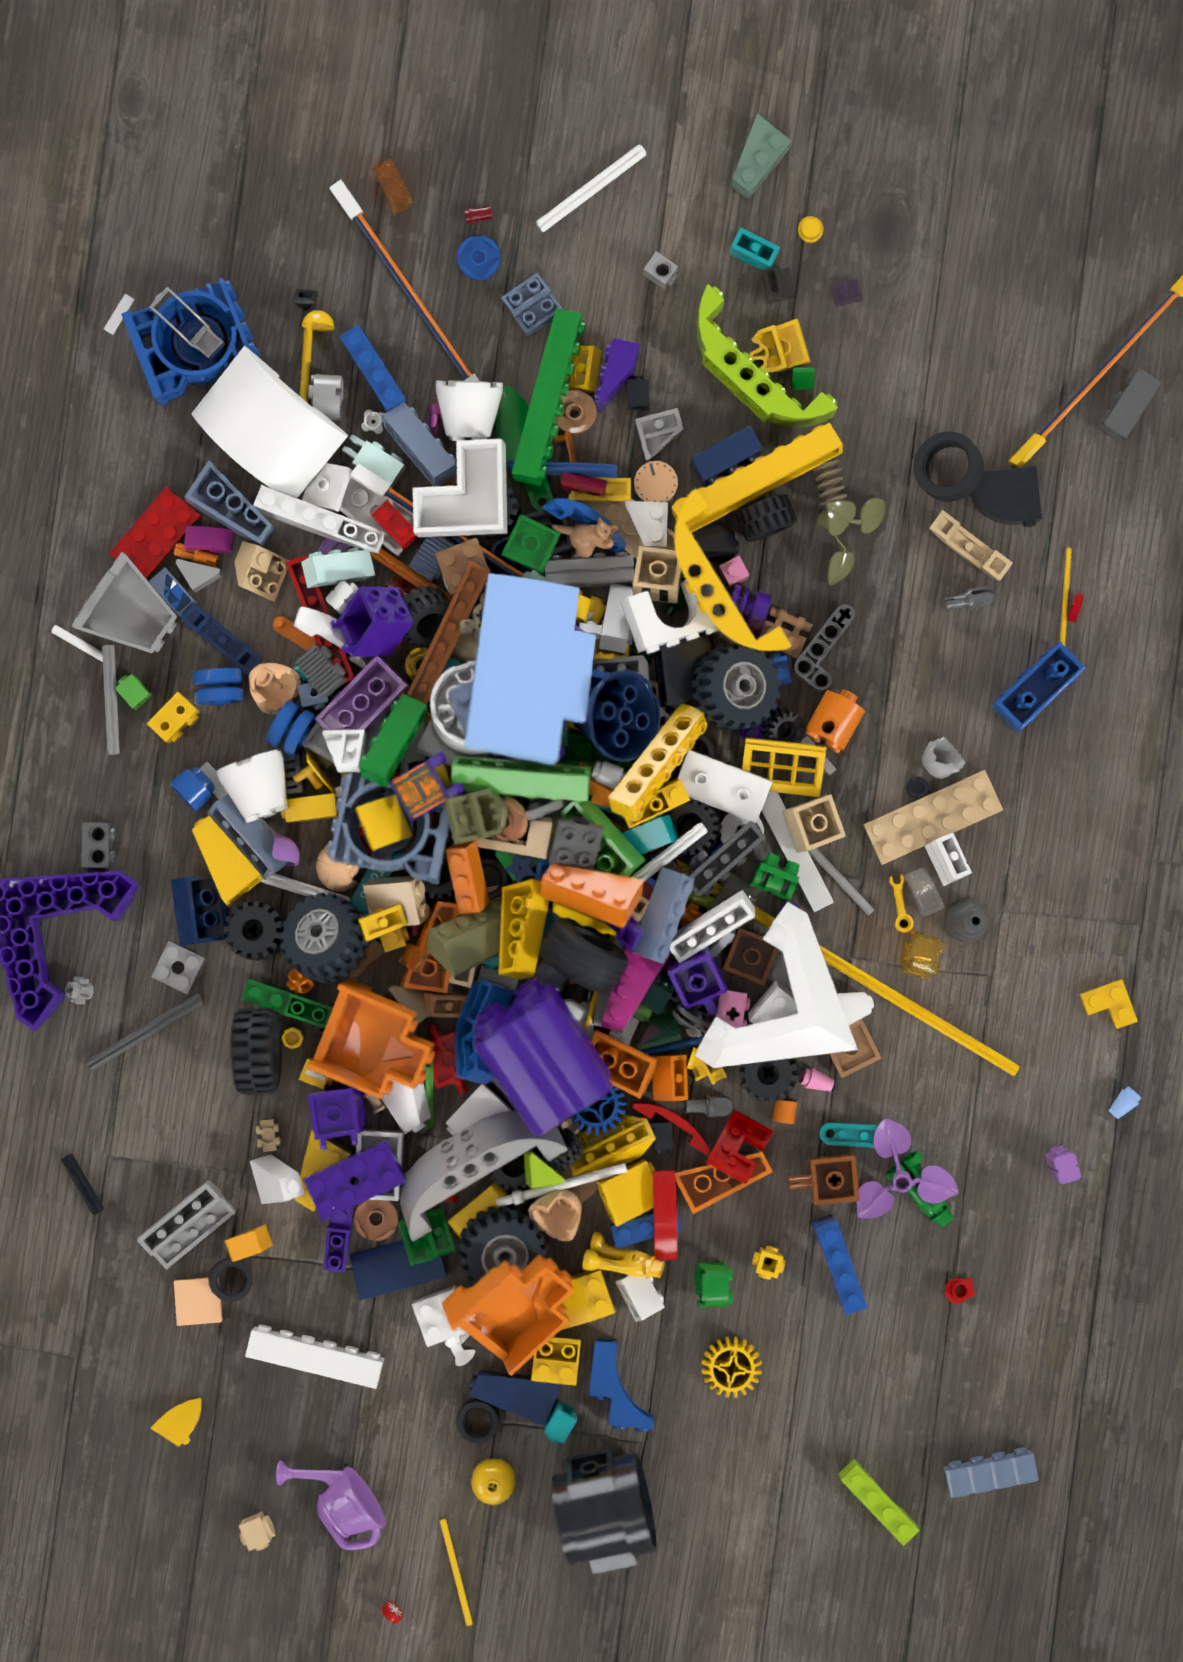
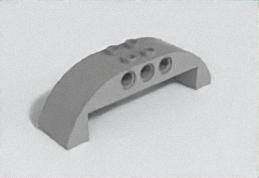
(467, 1159)

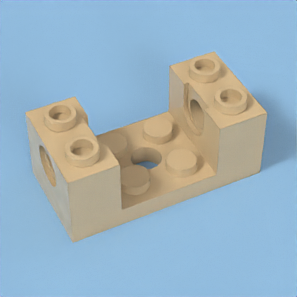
(538, 842)

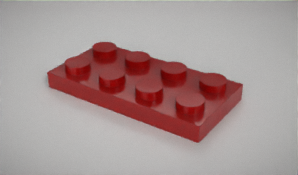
(156, 532)

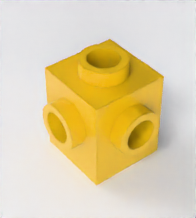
(768, 1270)

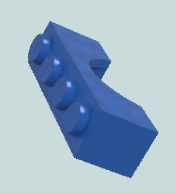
(372, 368)

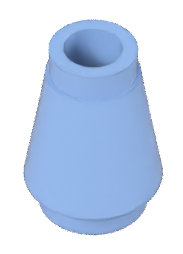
(1124, 1102)

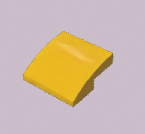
(383, 822)

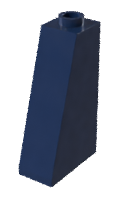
(516, 1394)

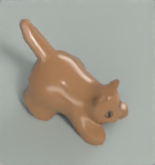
(586, 536)

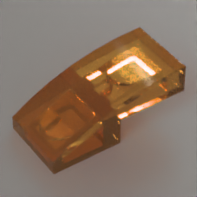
(414, 958)

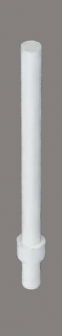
(520, 1196)

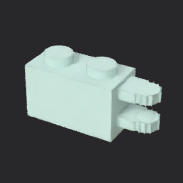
(376, 460)

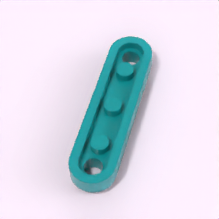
(848, 1134)

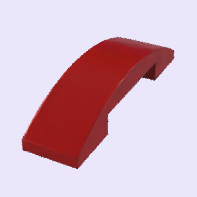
(649, 1109)
(665, 1215)

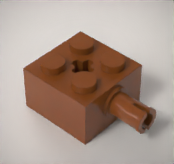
(820, 1170)

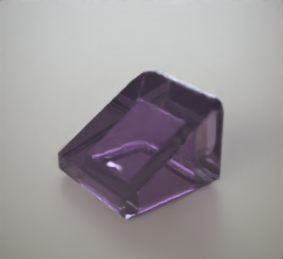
(846, 292)

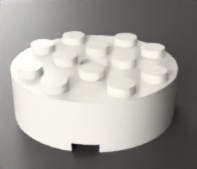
(442, 714)

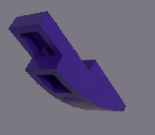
(338, 1241)

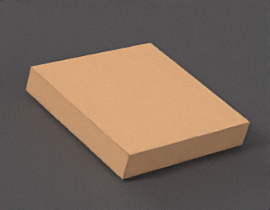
(196, 1302)

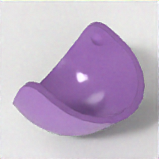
(285, 850)

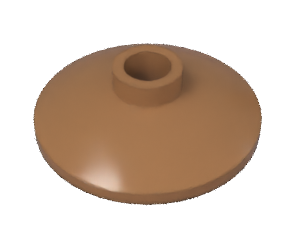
(587, 411)

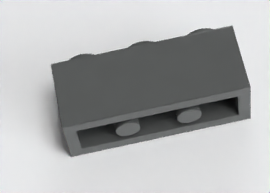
(1129, 404)

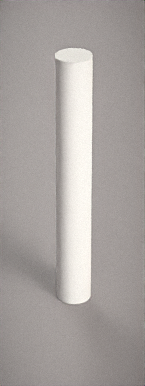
(77, 642)

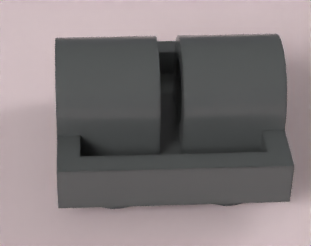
(576, 843)

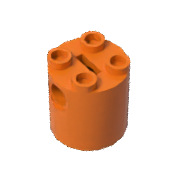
(837, 712)

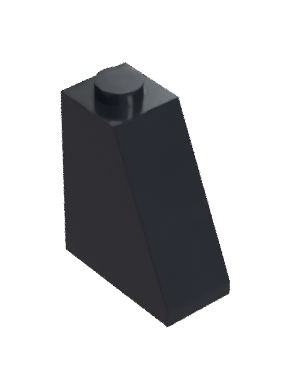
(716, 542)

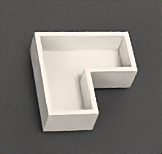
(476, 502)

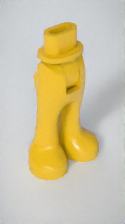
(627, 1260)

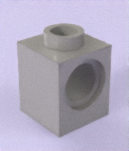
(659, 261)

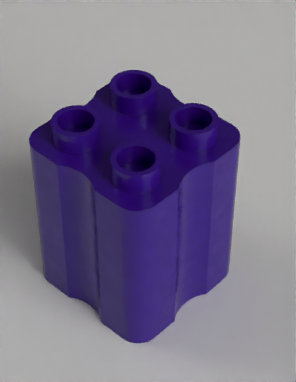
(541, 1056)

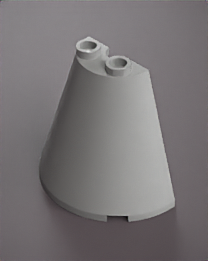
(126, 609)

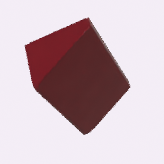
(584, 484)

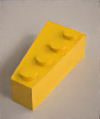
(521, 928)

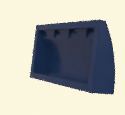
(389, 1270)

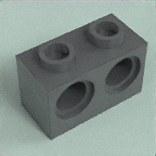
(91, 845)

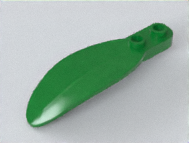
(509, 427)

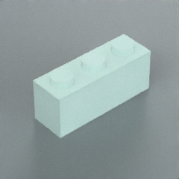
(337, 566)

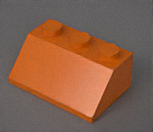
(629, 1067)

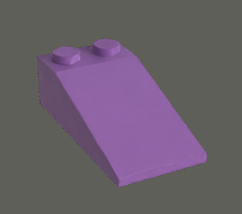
(365, 698)

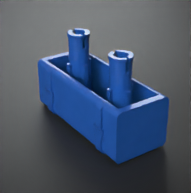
(1037, 687)

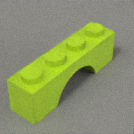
(878, 1502)

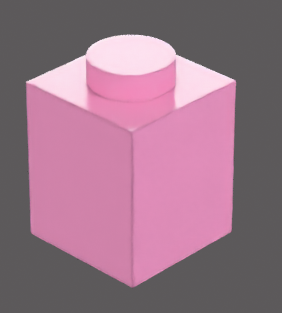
(733, 572)

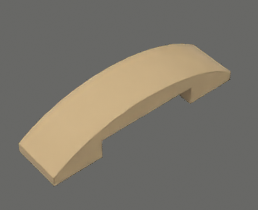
(969, 547)

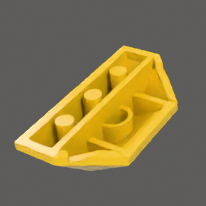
(618, 1146)

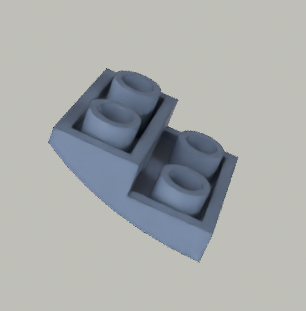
(531, 304)

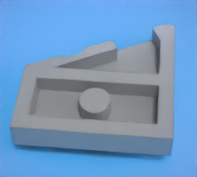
(658, 431)

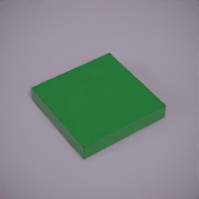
(531, 544)

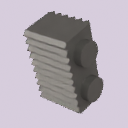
(321, 670)

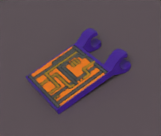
(421, 788)

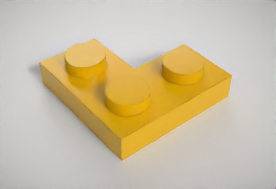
(1110, 997)

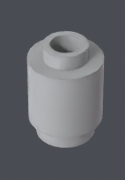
(607, 773)

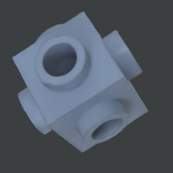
(310, 700)

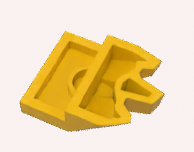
(781, 347)

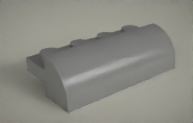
(186, 1224)

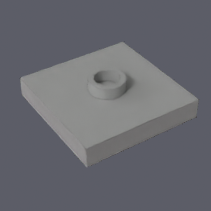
(537, 810)

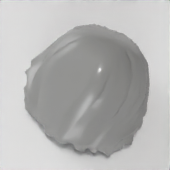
(942, 758)

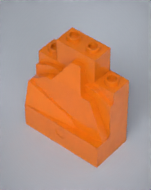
(371, 1043)
(513, 1309)

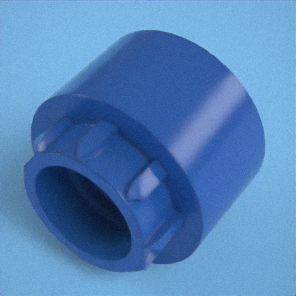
(193, 788)

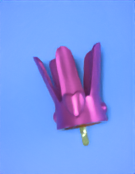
(434, 414)

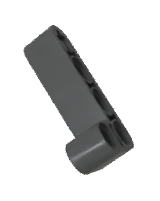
(826, 644)

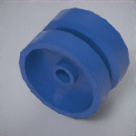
(218, 686)
(290, 728)

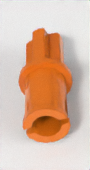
(196, 556)

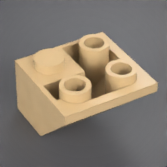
(260, 570)

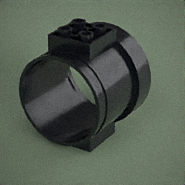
(604, 1510)

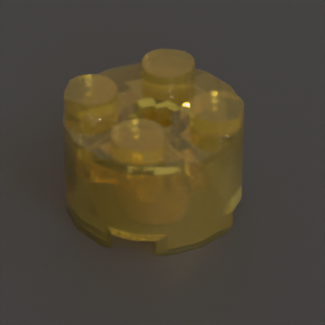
(921, 955)

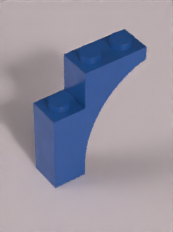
(606, 1383)

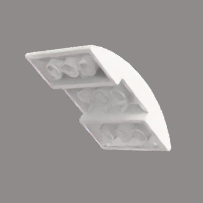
(267, 425)

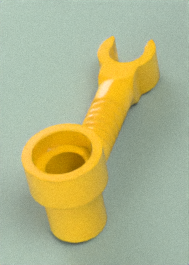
(900, 906)

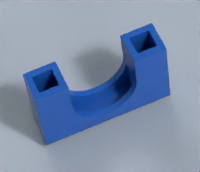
(840, 1264)

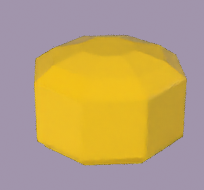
(292, 1037)

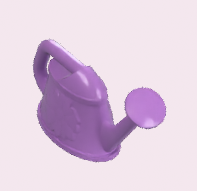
(345, 1505)

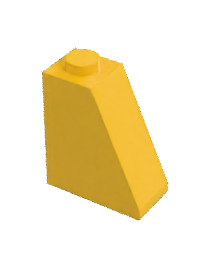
(311, 808)

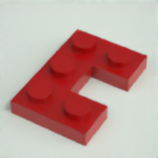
(725, 1155)

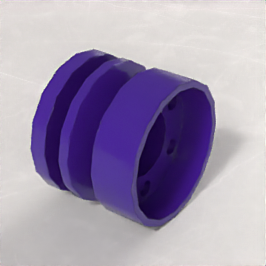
(752, 611)

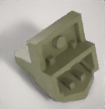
(476, 815)

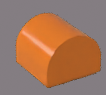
(784, 1111)

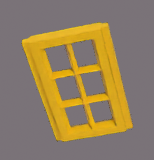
(792, 748)

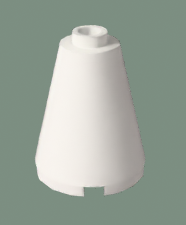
(855, 1005)

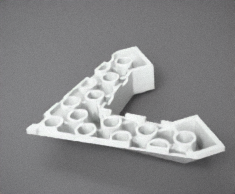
(820, 1019)

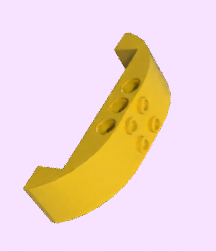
(690, 554)

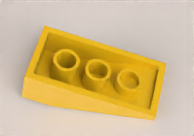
(589, 1300)

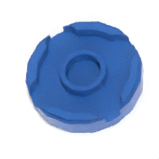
(478, 257)

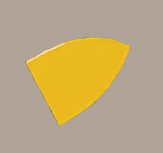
(308, 772)
(179, 1422)

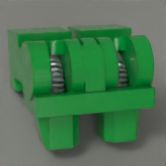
(769, 878)

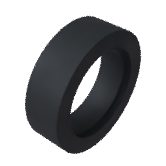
(966, 484)

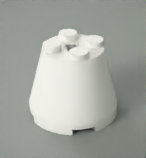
(468, 408)
(256, 785)

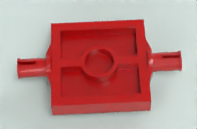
(444, 1060)

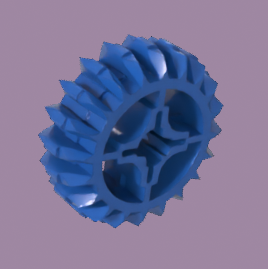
(602, 1122)

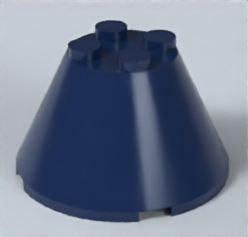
(621, 715)

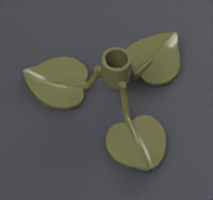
(836, 519)

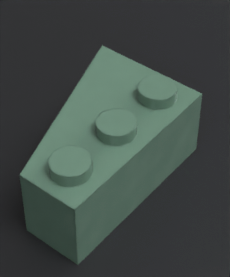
(759, 157)

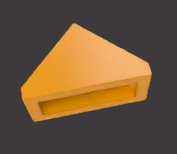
(248, 1243)

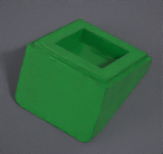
(803, 378)

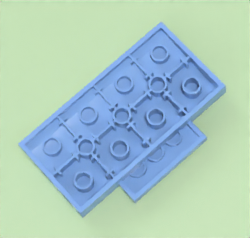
(528, 669)

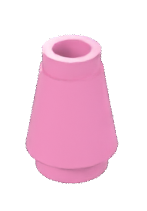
(814, 1079)

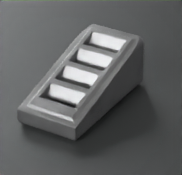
(299, 791)

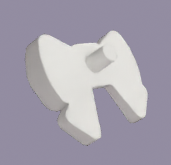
(461, 1356)

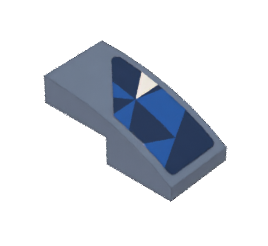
(172, 592)

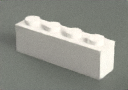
(712, 926)

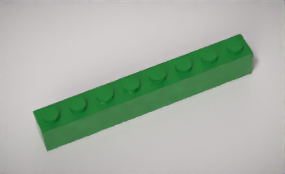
(548, 397)

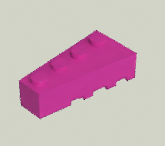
(630, 990)

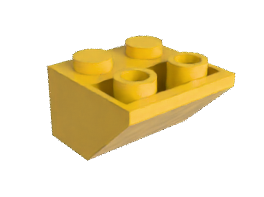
(557, 1361)

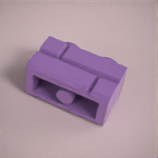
(1062, 1165)

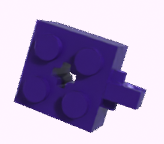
(698, 991)

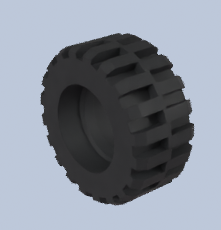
(256, 1051)

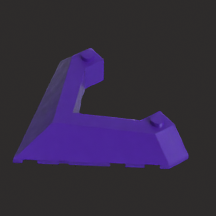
(21, 939)

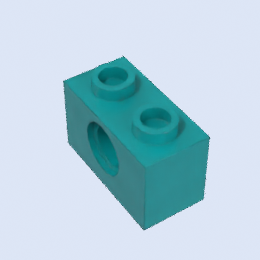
(754, 250)

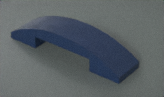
(221, 638)

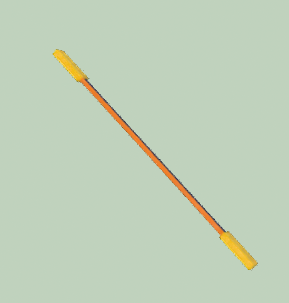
(1038, 440)

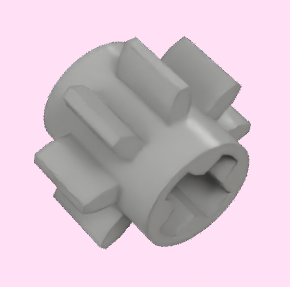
(79, 990)

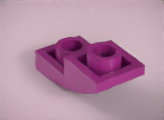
(208, 538)

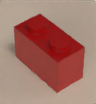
(394, 525)

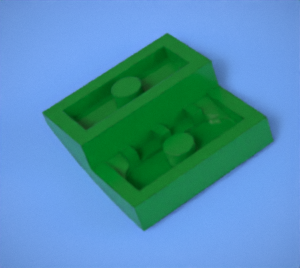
(431, 1245)

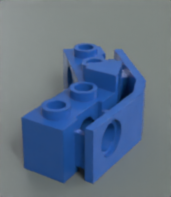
(468, 1061)

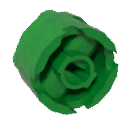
(712, 1284)

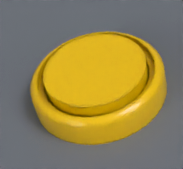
(810, 229)

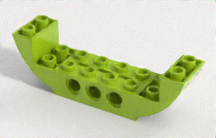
(773, 406)

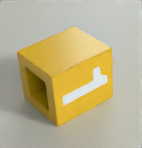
(313, 1077)

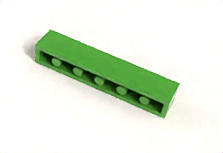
(522, 778)

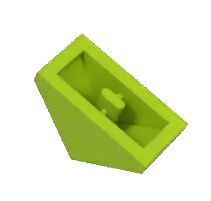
(538, 1173)

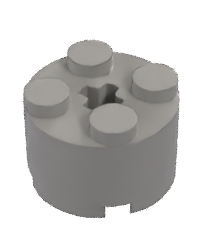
(327, 395)

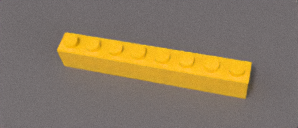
(765, 474)

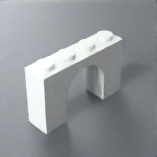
(651, 632)

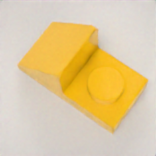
(382, 921)

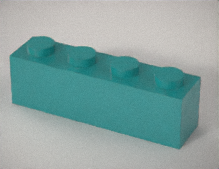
(652, 835)

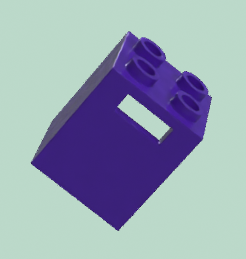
(374, 622)
(337, 1113)

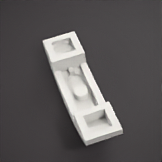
(316, 622)

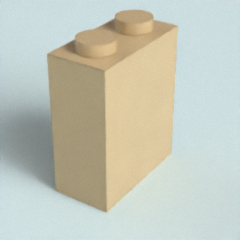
(398, 890)

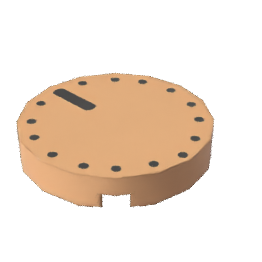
(655, 482)

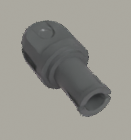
(971, 598)
(691, 1018)
(711, 1106)

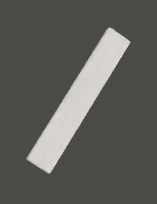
(809, 877)

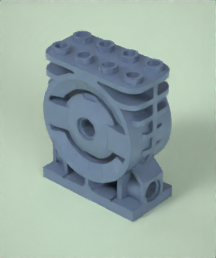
(349, 849)

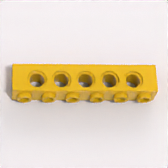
(658, 761)

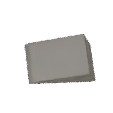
(198, 575)

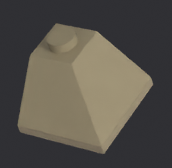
(412, 999)

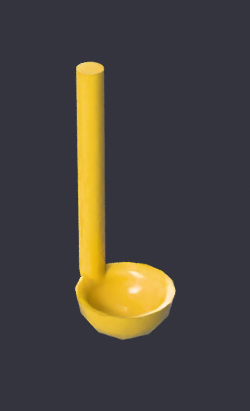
(318, 321)

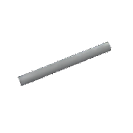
(846, 886)

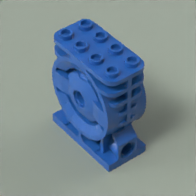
(217, 302)

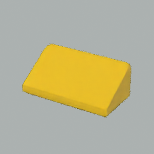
(586, 369)

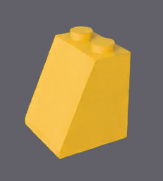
(628, 1193)

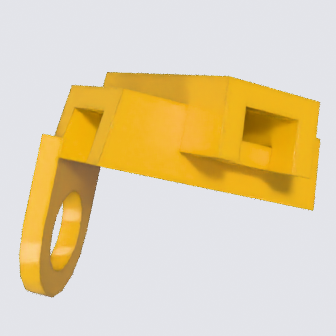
(703, 1069)

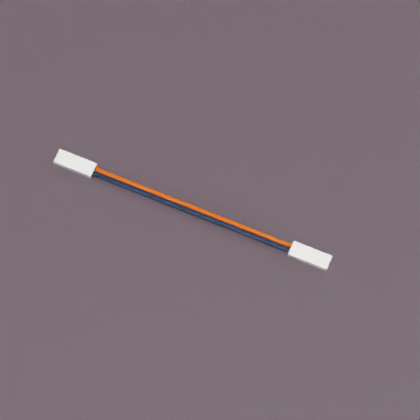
(353, 211)
(382, 487)

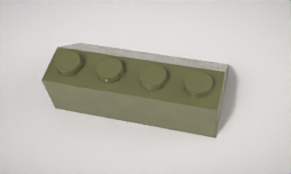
(467, 939)

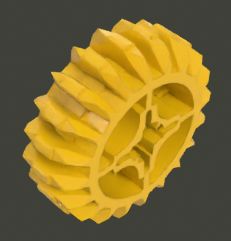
(741, 1369)

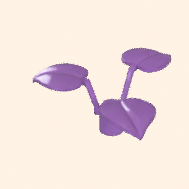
(933, 1188)

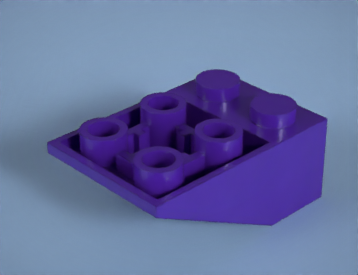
(621, 364)

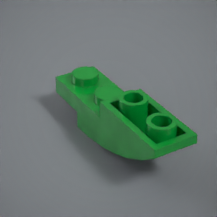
(287, 1003)

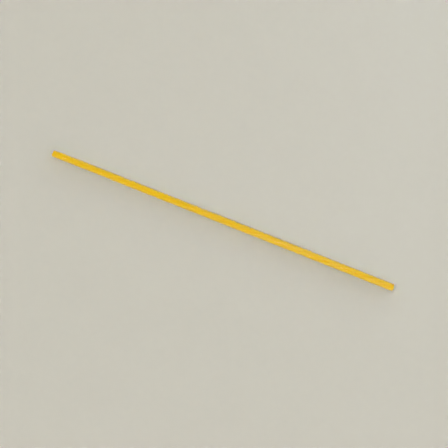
(880, 988)

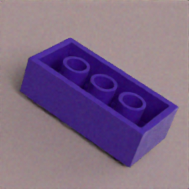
(375, 1169)

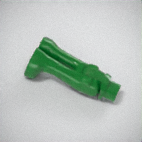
(938, 1211)

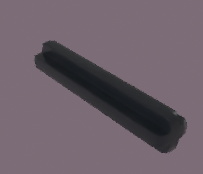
(82, 1184)

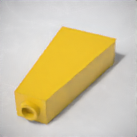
(226, 863)

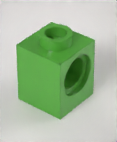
(133, 691)

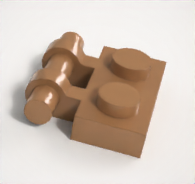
(796, 641)

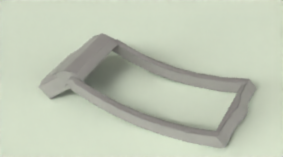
(204, 340)

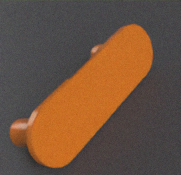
(569, 443)
(287, 629)

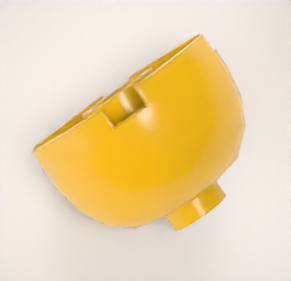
(495, 1472)

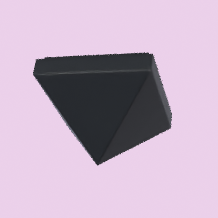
(305, 299)

